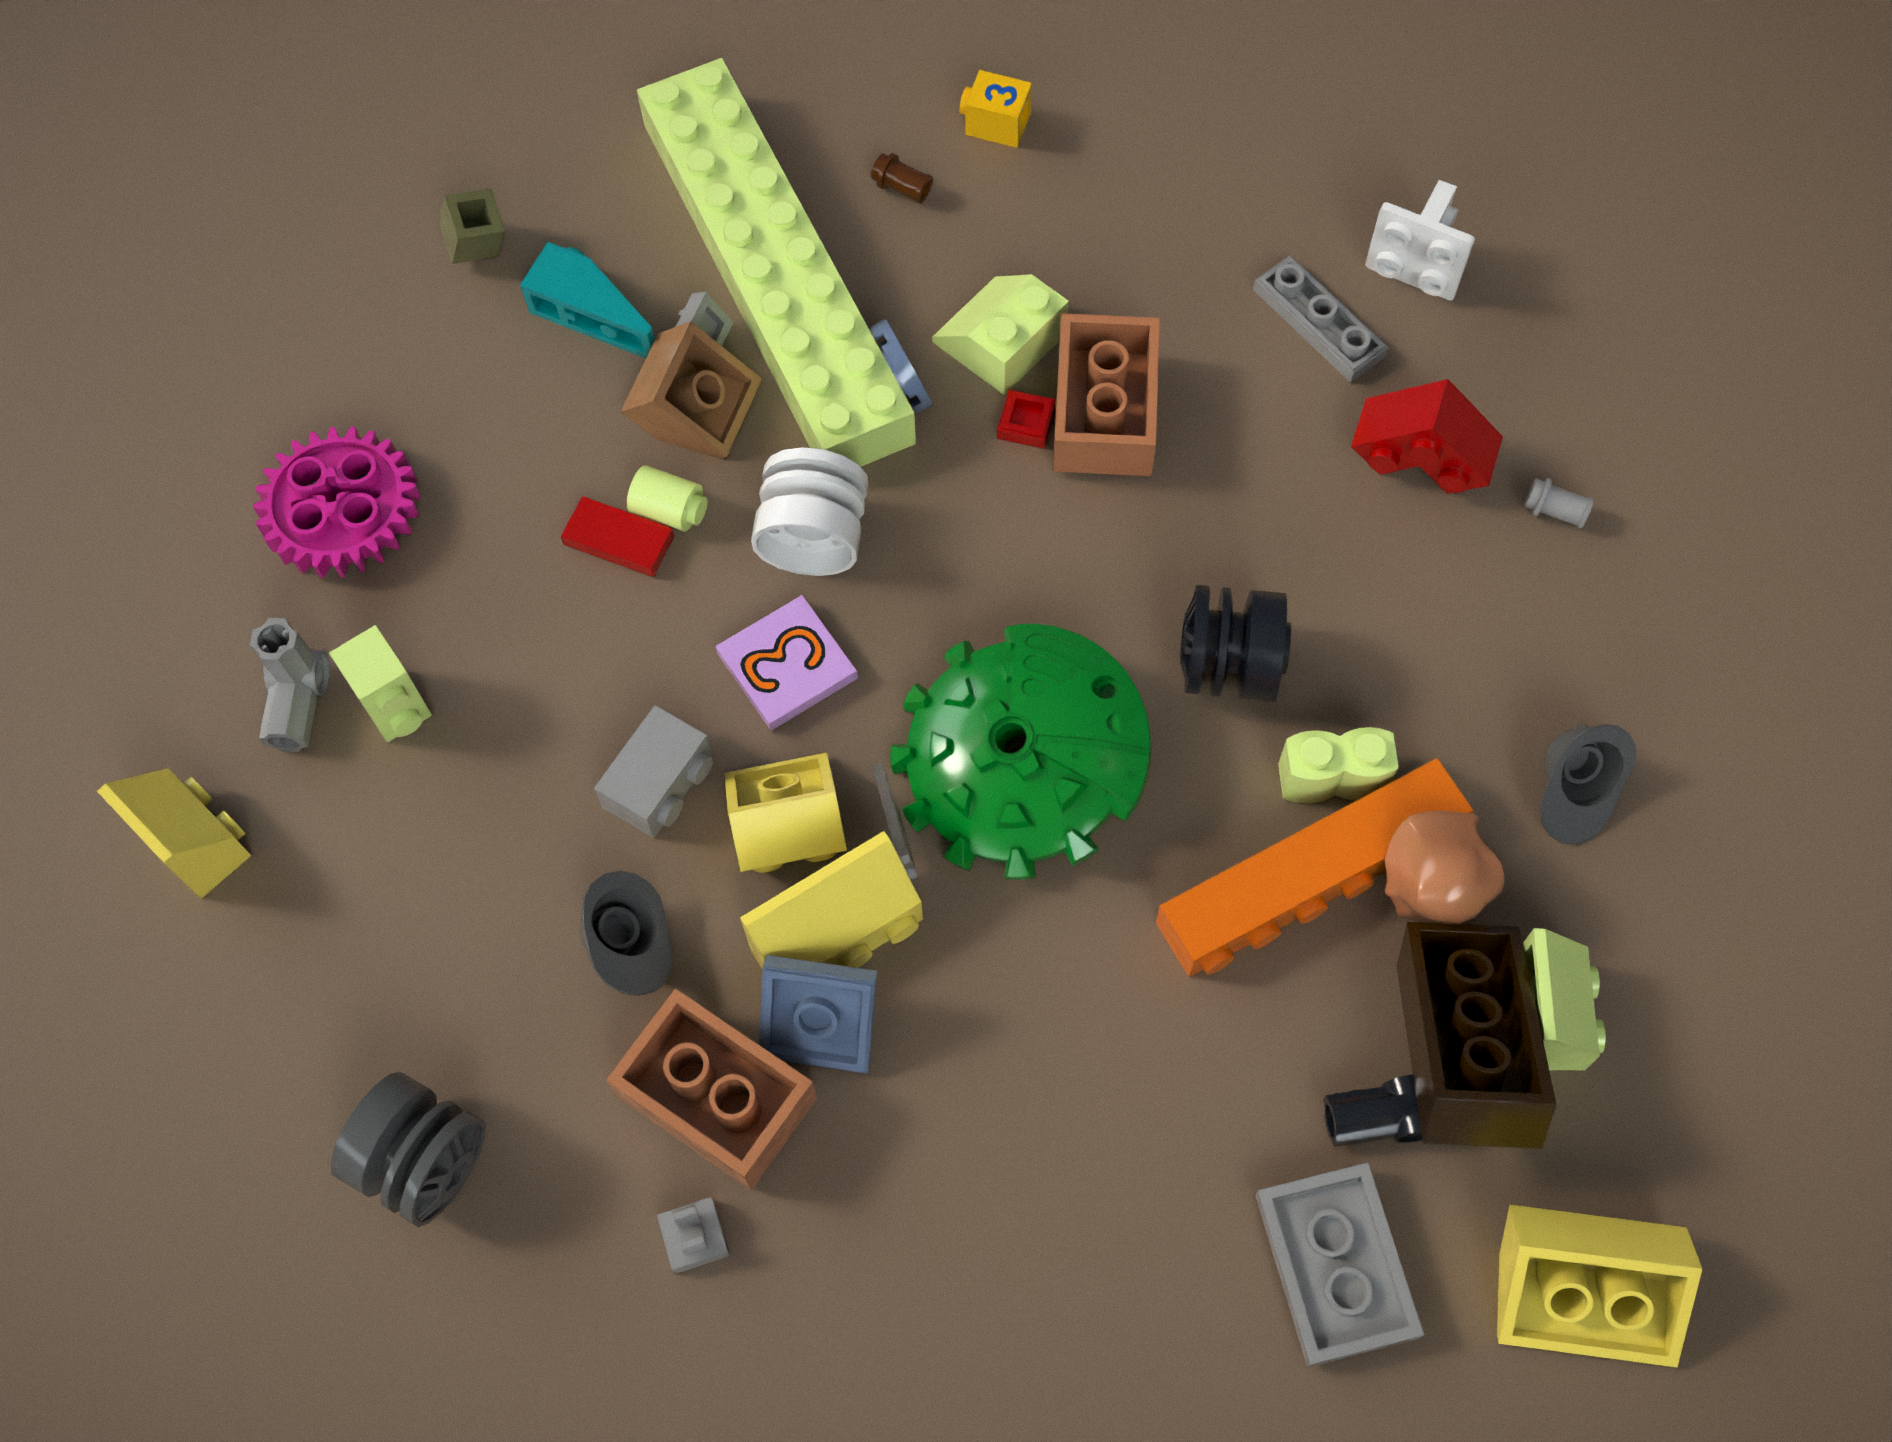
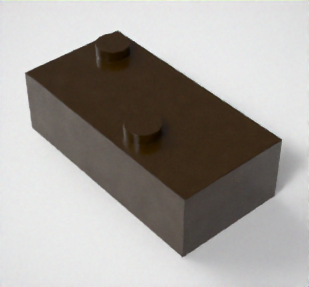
(1474, 1036)

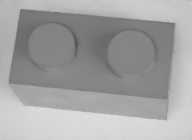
(655, 772)

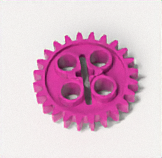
(337, 502)

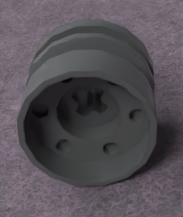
(408, 1148)

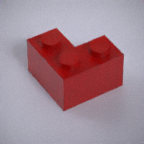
(1432, 430)

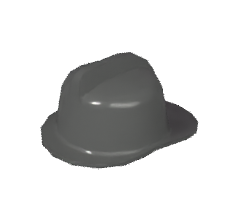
(1585, 780)
(626, 933)

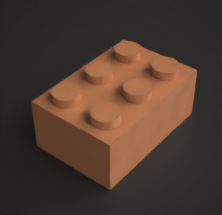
(1107, 394)
(713, 1088)

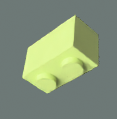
(381, 684)

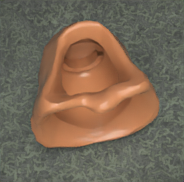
(1441, 868)

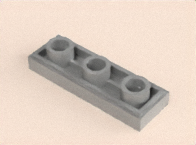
(1320, 318)

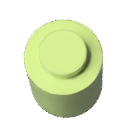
(666, 498)

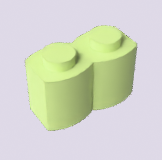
(1326, 764)

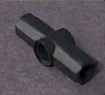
(1374, 1113)

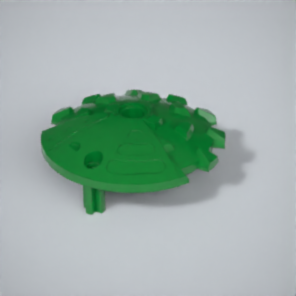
(1079, 760)

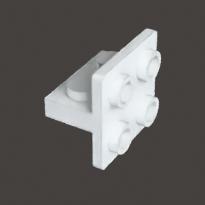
(1422, 247)

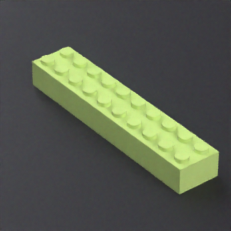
(776, 266)

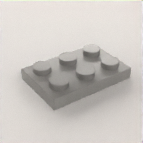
(1338, 1265)

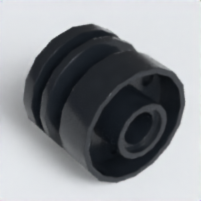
(1236, 643)

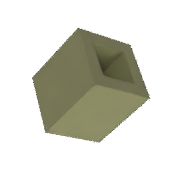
(471, 226)

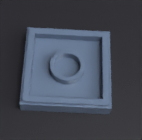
(818, 1013)

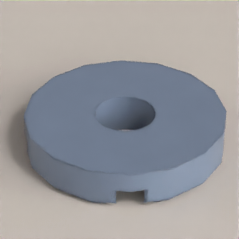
(901, 366)

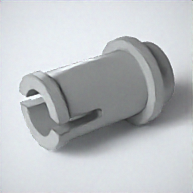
(1558, 503)

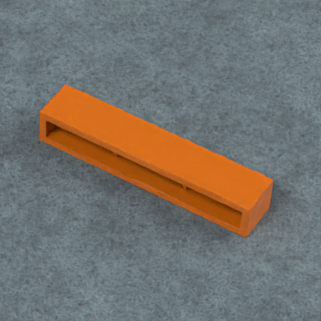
(1299, 873)

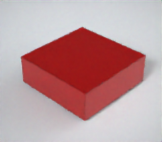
(1026, 419)

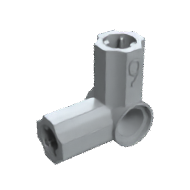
(293, 682)

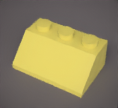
(839, 910)
(1596, 1285)

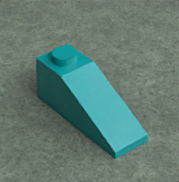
(577, 295)

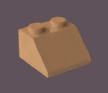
(691, 392)

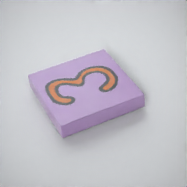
(786, 662)

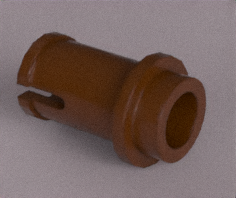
(900, 177)

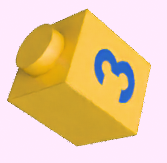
(996, 108)

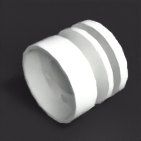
(810, 512)

